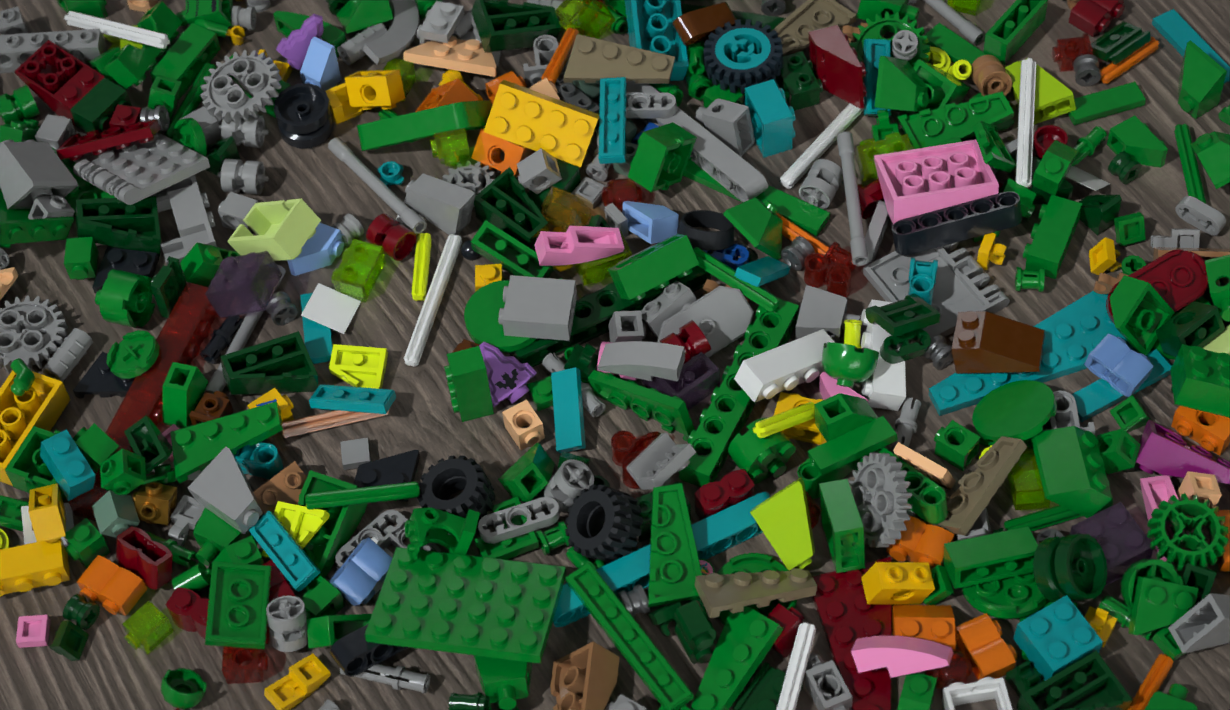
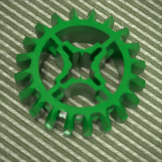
(1174, 512)

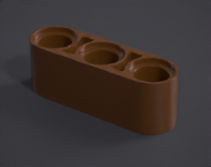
(699, 24)

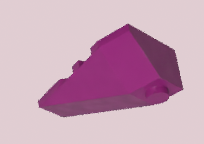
(1170, 455)

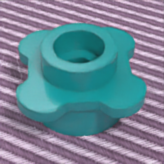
(391, 173)

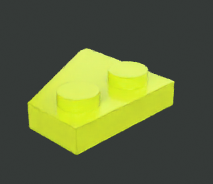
(359, 365)
(299, 522)

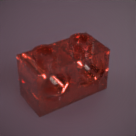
(249, 673)

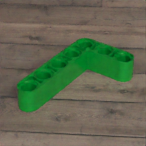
(423, 124)
(927, 497)

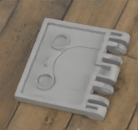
(141, 168)
(955, 288)

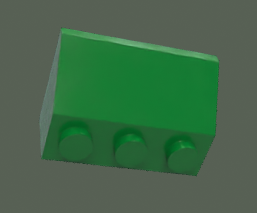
(1072, 469)

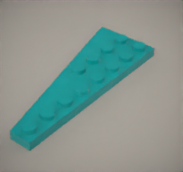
(1067, 343)

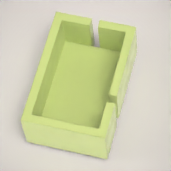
(278, 228)

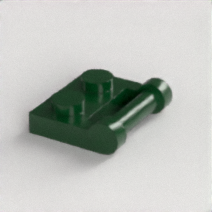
(903, 315)

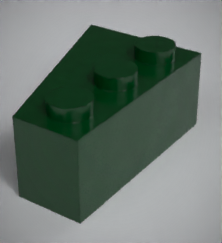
(512, 25)
(510, 209)
(120, 224)
(269, 365)
(1081, 686)

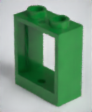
(842, 525)

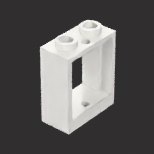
(982, 690)

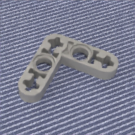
(658, 100)
(393, 535)

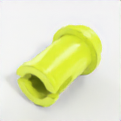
(966, 69)
(852, 332)

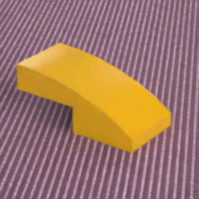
(300, 683)

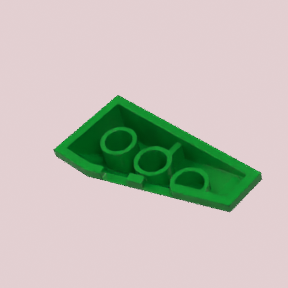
(338, 527)

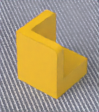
(340, 104)

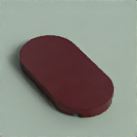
(1176, 276)

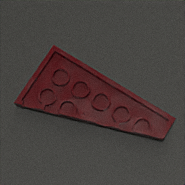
(844, 619)

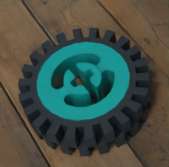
(740, 45)

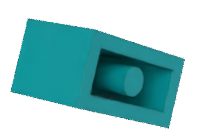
(67, 465)

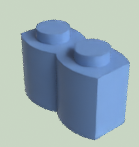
(1119, 365)
(361, 572)

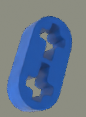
(727, 255)

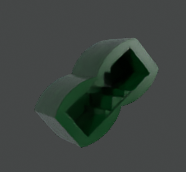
(695, 632)

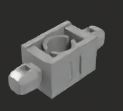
(819, 673)

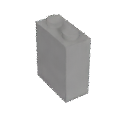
(538, 307)

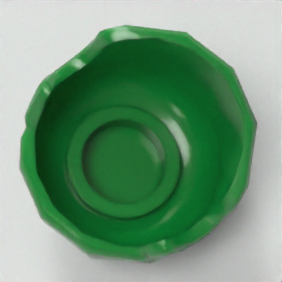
(183, 688)

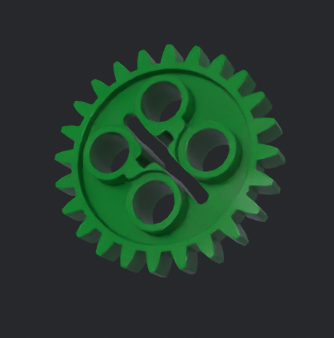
(877, 29)

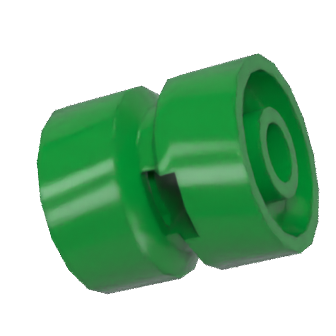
(18, 105)

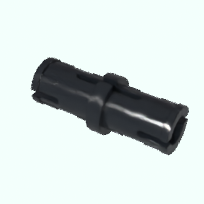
(221, 338)

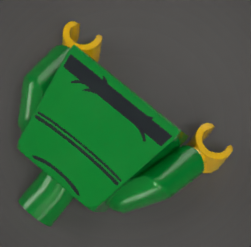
(214, 16)

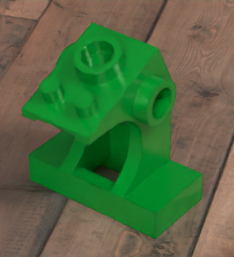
(440, 527)

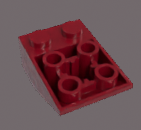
(837, 65)
(58, 78)

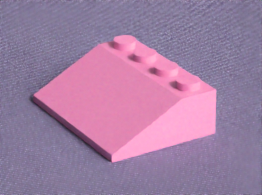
(933, 178)

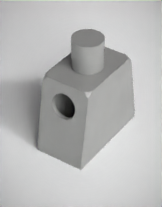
(728, 123)
(822, 311)

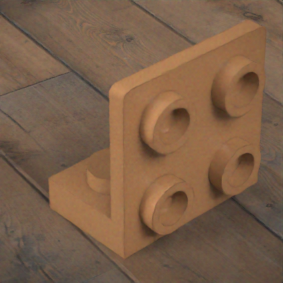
(282, 487)

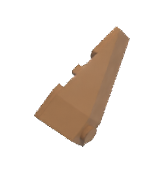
(584, 678)

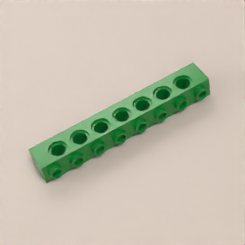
(728, 424)

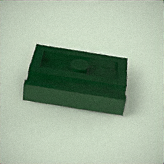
(1120, 42)
(168, 286)
(764, 690)

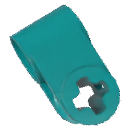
(922, 279)
(254, 460)

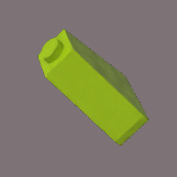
(1051, 95)
(787, 524)

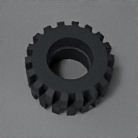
(451, 477)
(620, 527)

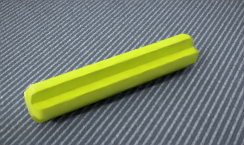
(421, 267)
(784, 420)

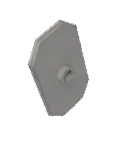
(719, 314)

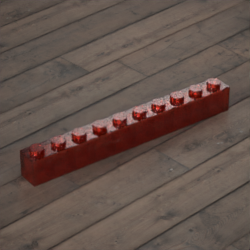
(178, 343)

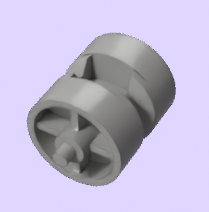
(250, 133)
(239, 176)
(821, 183)
(568, 483)
(287, 623)

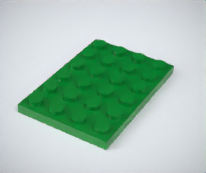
(467, 605)

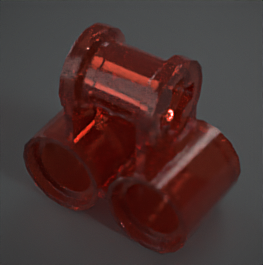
(830, 269)
(635, 446)

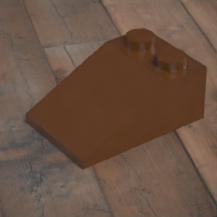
(995, 344)

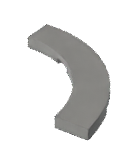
(399, 34)

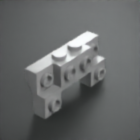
(190, 216)

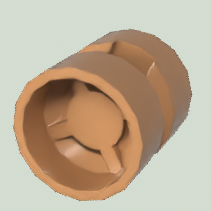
(990, 75)

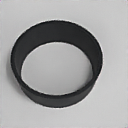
(707, 239)

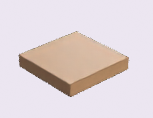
(925, 466)

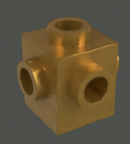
(155, 502)

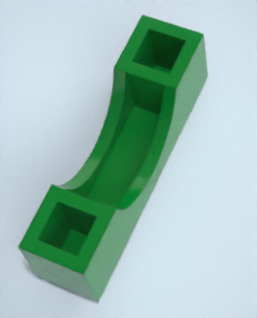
(131, 63)

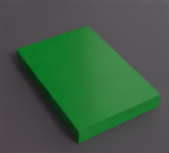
(238, 605)

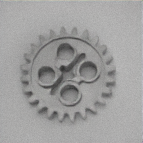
(254, 73)
(30, 331)
(881, 498)

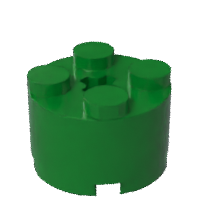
(126, 299)
(761, 456)

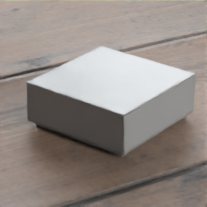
(589, 192)
(616, 219)
(355, 453)

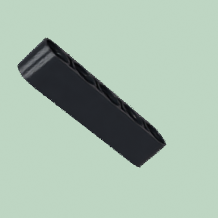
(957, 223)
(357, 655)

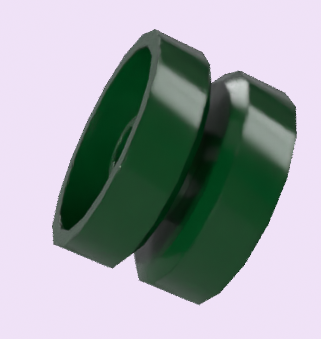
(1070, 567)

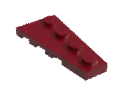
(97, 143)

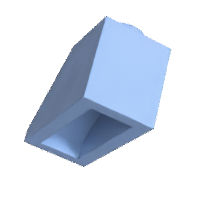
(321, 65)
(650, 221)
(318, 250)

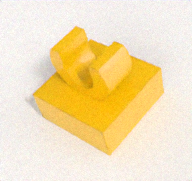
(990, 251)
(1103, 257)
(1101, 623)

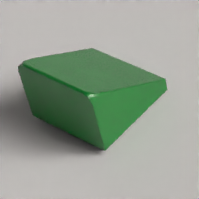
(1130, 414)

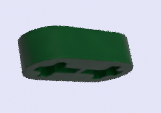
(907, 350)

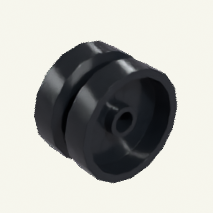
(304, 115)

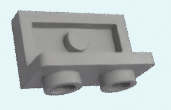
(440, 22)
(669, 302)
(659, 462)

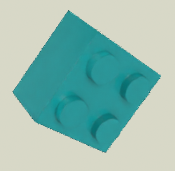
(770, 117)
(1056, 637)

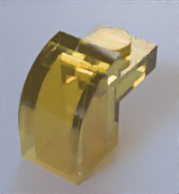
(564, 209)

